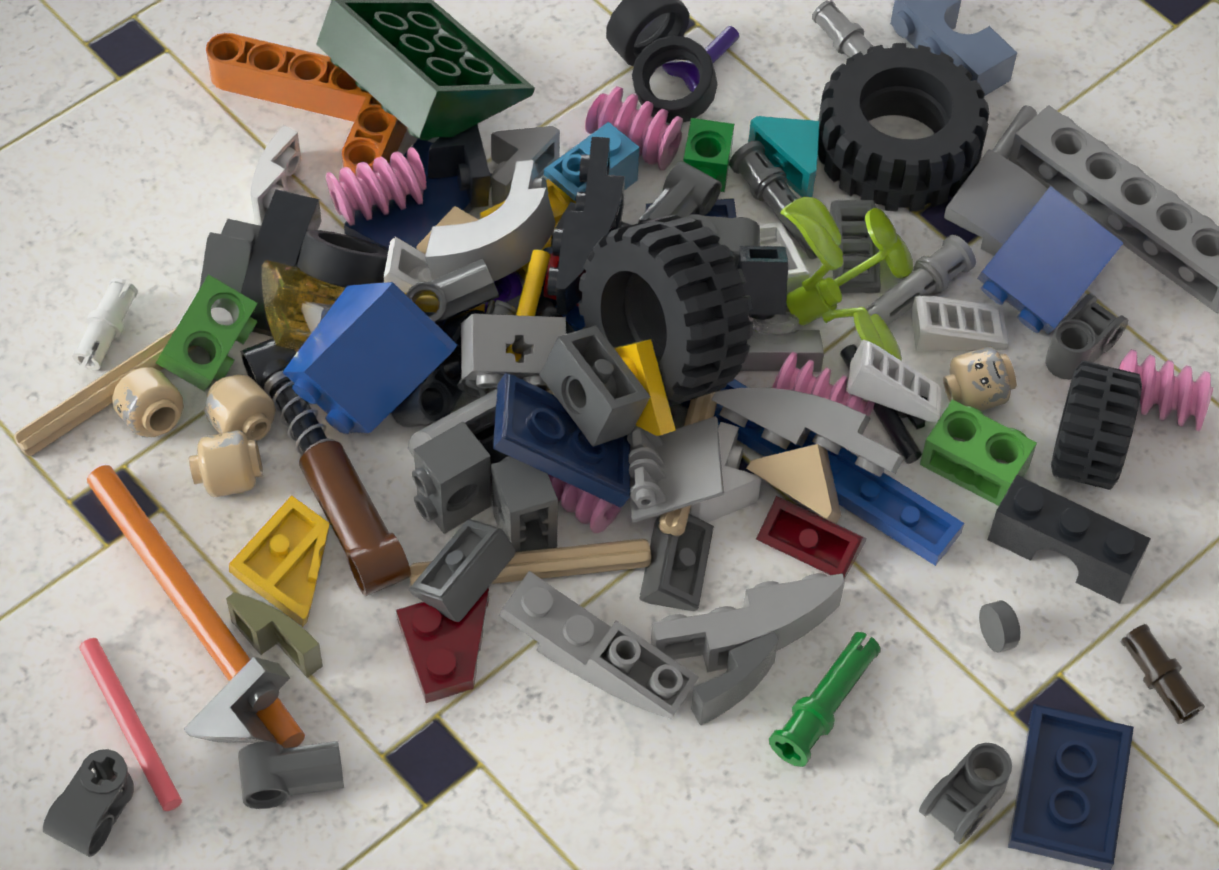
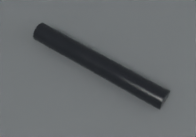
(890, 420)

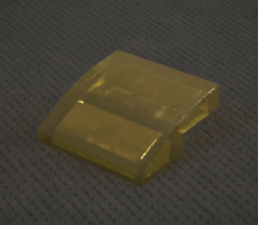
(283, 295)

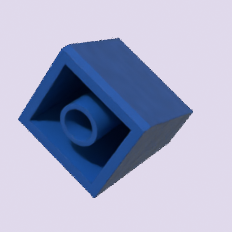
(1048, 262)
(367, 356)

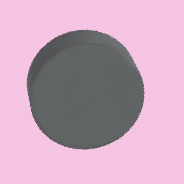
(999, 626)

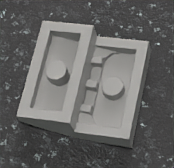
(994, 200)
(476, 415)

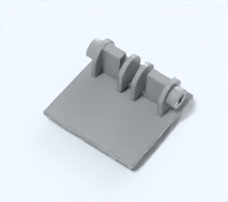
(674, 468)

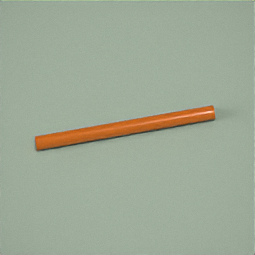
(185, 594)

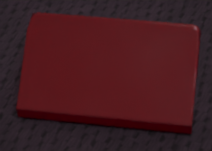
(810, 538)

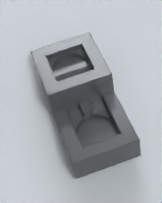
(744, 672)

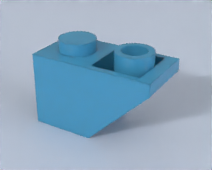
(623, 161)

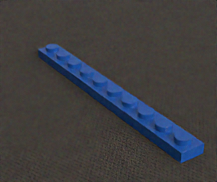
(872, 498)

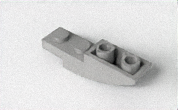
(793, 414)
(785, 608)
(596, 652)

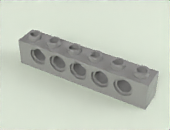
(1123, 201)

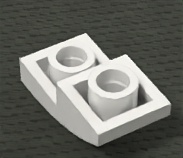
(277, 161)

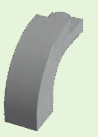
(503, 237)

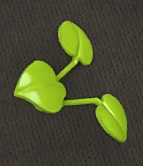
(820, 296)

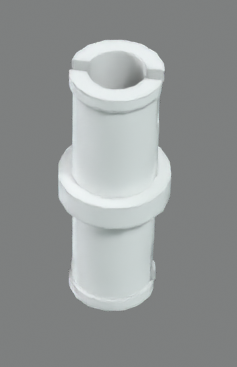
(105, 324)

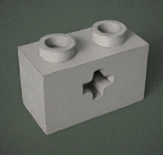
(485, 344)

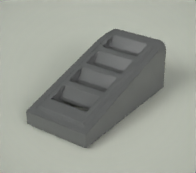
(850, 220)

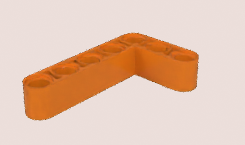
(306, 83)

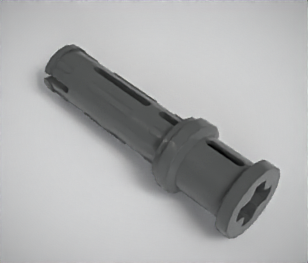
(767, 185)

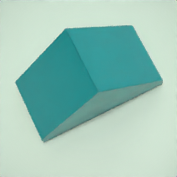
(791, 146)

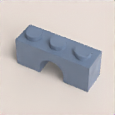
(932, 25)

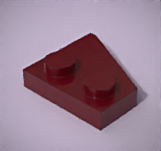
(443, 649)

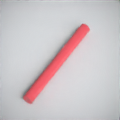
(130, 724)

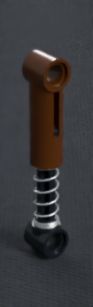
(370, 549)

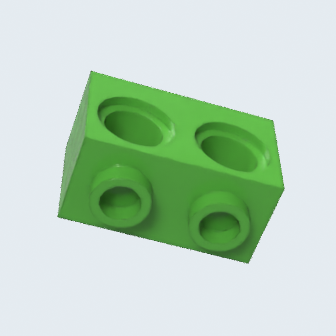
(201, 330)
(973, 461)

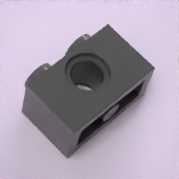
(594, 385)
(452, 478)

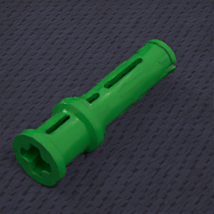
(814, 714)

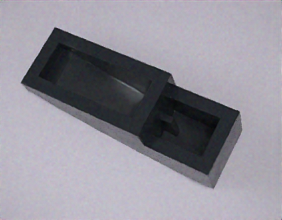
(279, 241)

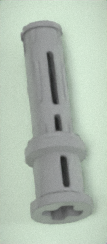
(929, 276)

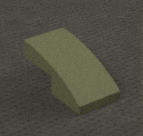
(268, 626)

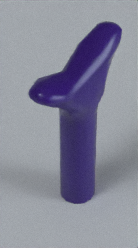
(688, 70)

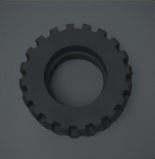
(908, 85)
(680, 291)

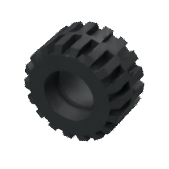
(1096, 425)

